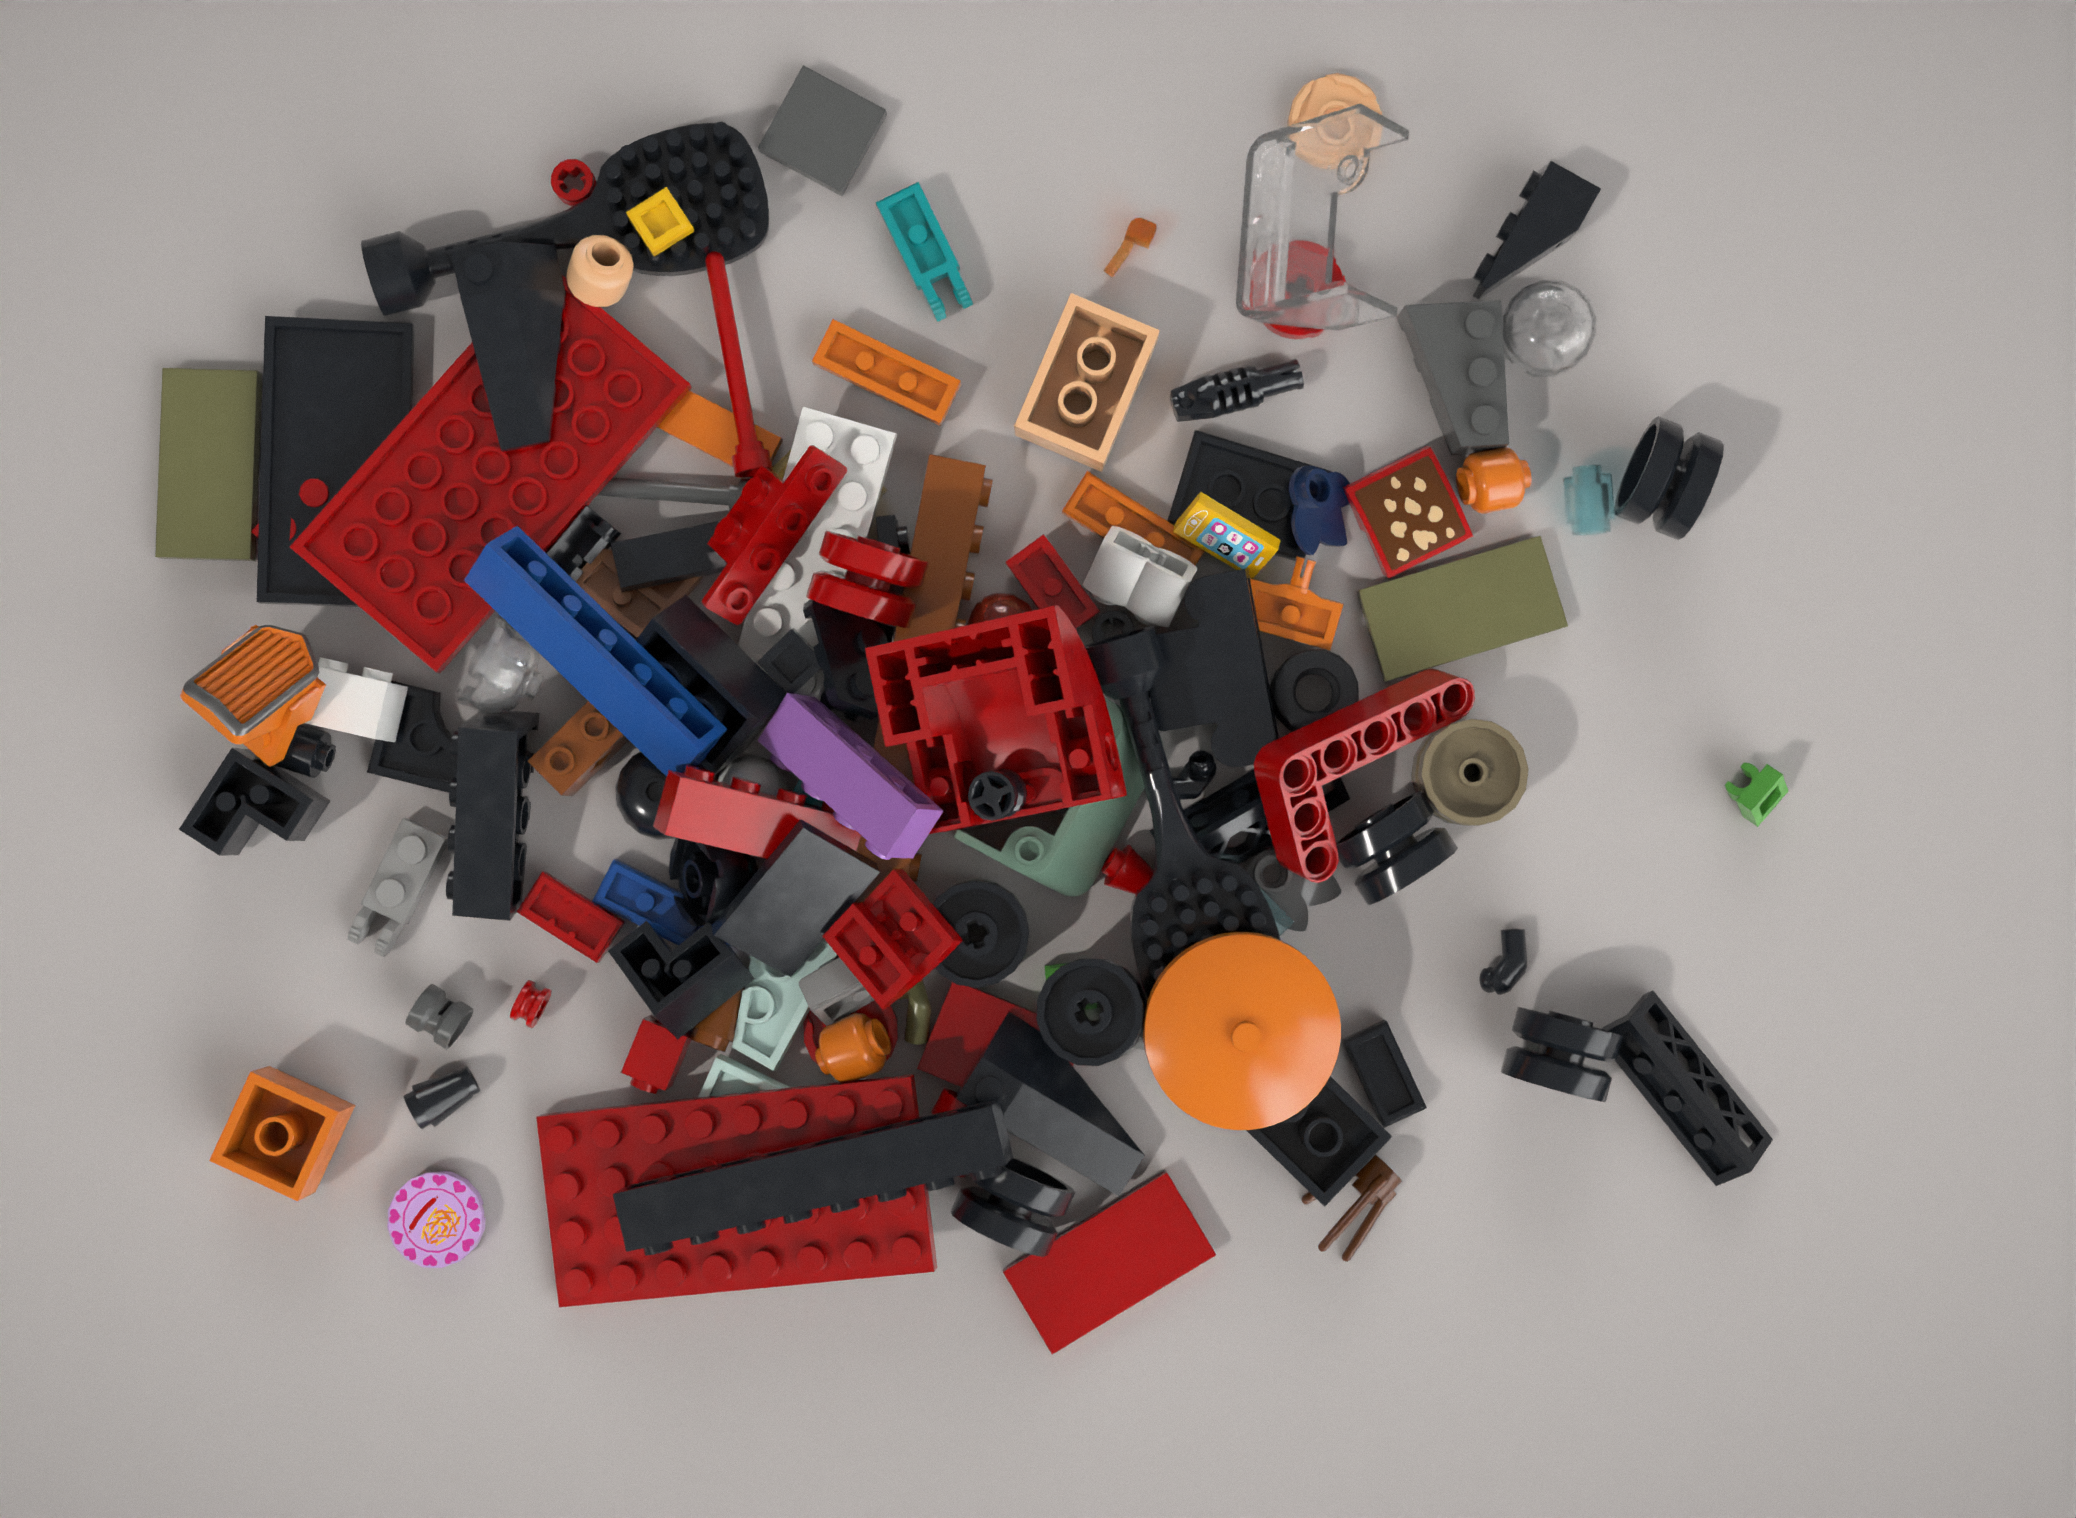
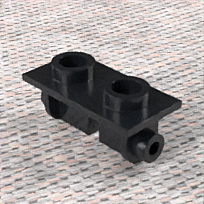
(582, 542)

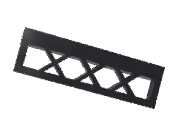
(1239, 809)
(1683, 1096)

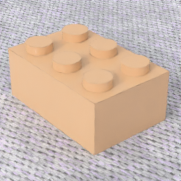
(1086, 382)

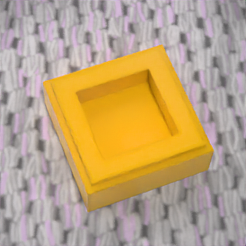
(660, 221)

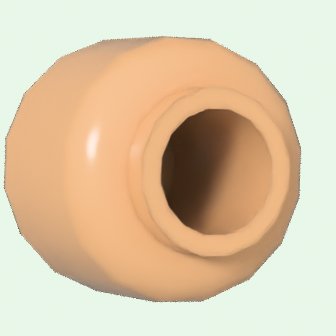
(599, 270)

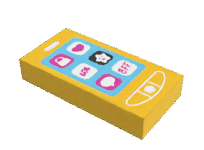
(1226, 535)

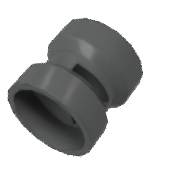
(439, 1016)

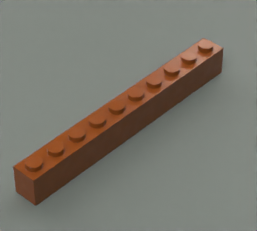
(943, 538)

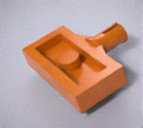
(1295, 610)

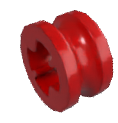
(572, 168)
(530, 1004)

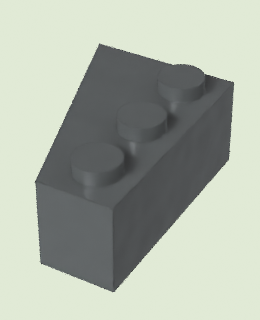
(1463, 368)

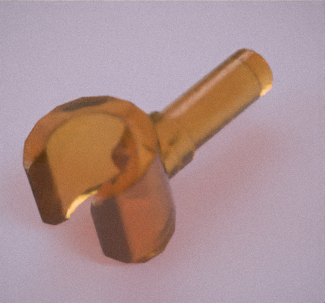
(1140, 233)

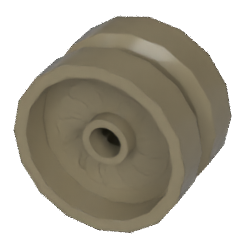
(1494, 786)

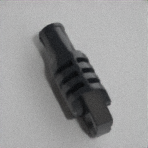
(1233, 390)

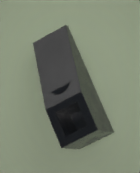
(1549, 218)

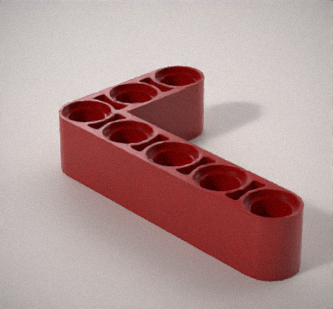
(1391, 720)

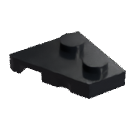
(844, 658)

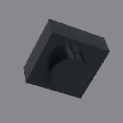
(892, 534)
(790, 662)

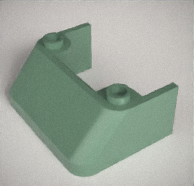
(1083, 839)

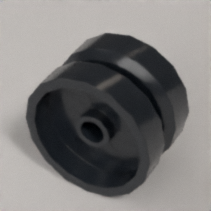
(1669, 478)
(1391, 843)
(1006, 936)
(1063, 1015)
(1561, 1053)
(1014, 1207)

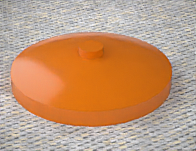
(1241, 1031)

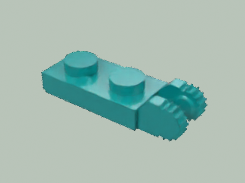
(923, 246)

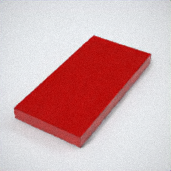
(1109, 1262)

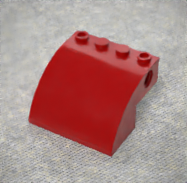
(996, 699)

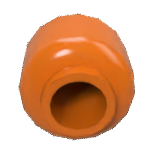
(1493, 480)
(853, 1048)

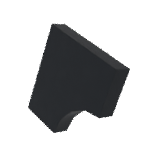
(421, 745)

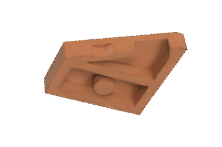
(631, 608)

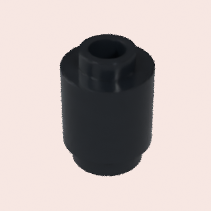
(309, 752)

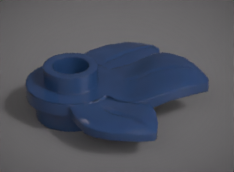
(1317, 508)

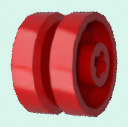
(867, 579)

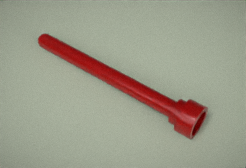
(749, 452)

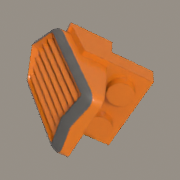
(259, 690)

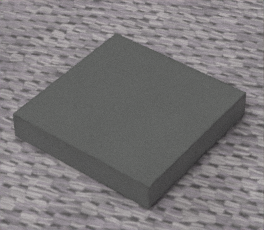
(822, 130)

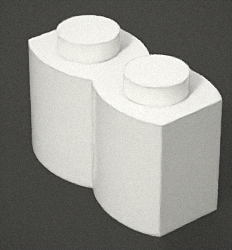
(1139, 577)

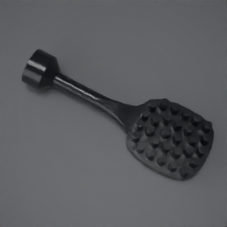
(703, 167)
(1190, 889)

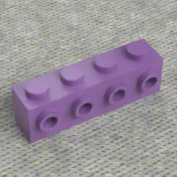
(849, 777)

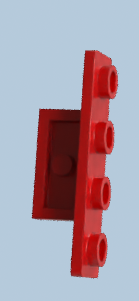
(766, 528)

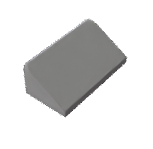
(833, 992)

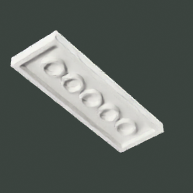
(847, 512)

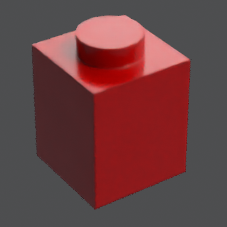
(655, 1056)

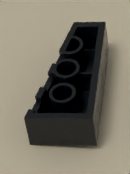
(489, 814)

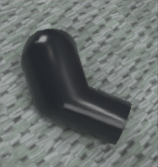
(1195, 775)
(1510, 967)

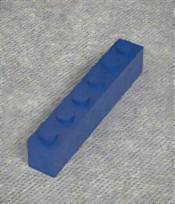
(594, 652)

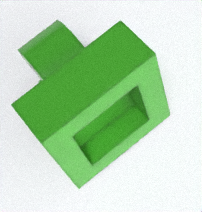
(1760, 795)

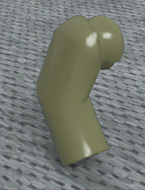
(917, 1015)

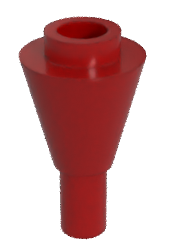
(1126, 870)

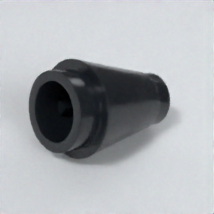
(440, 1097)

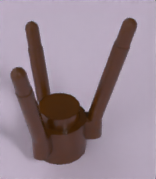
(1376, 1186)

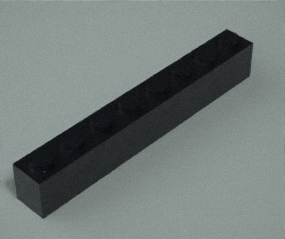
(814, 1176)

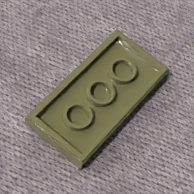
(208, 464)
(1462, 608)

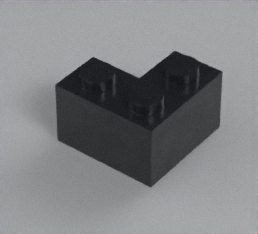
(251, 794)
(682, 982)

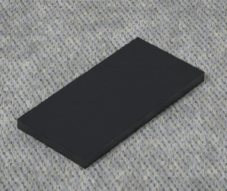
(325, 409)

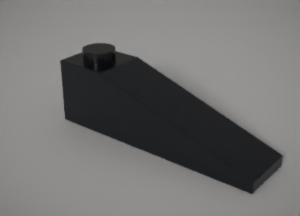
(514, 317)
(1051, 1105)

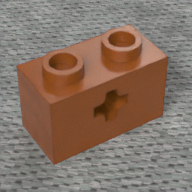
(578, 750)

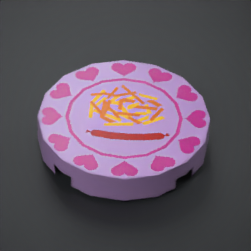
(436, 1219)

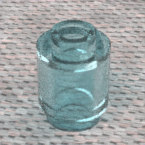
(1589, 500)

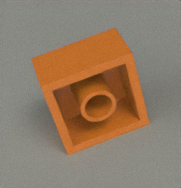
(282, 1132)

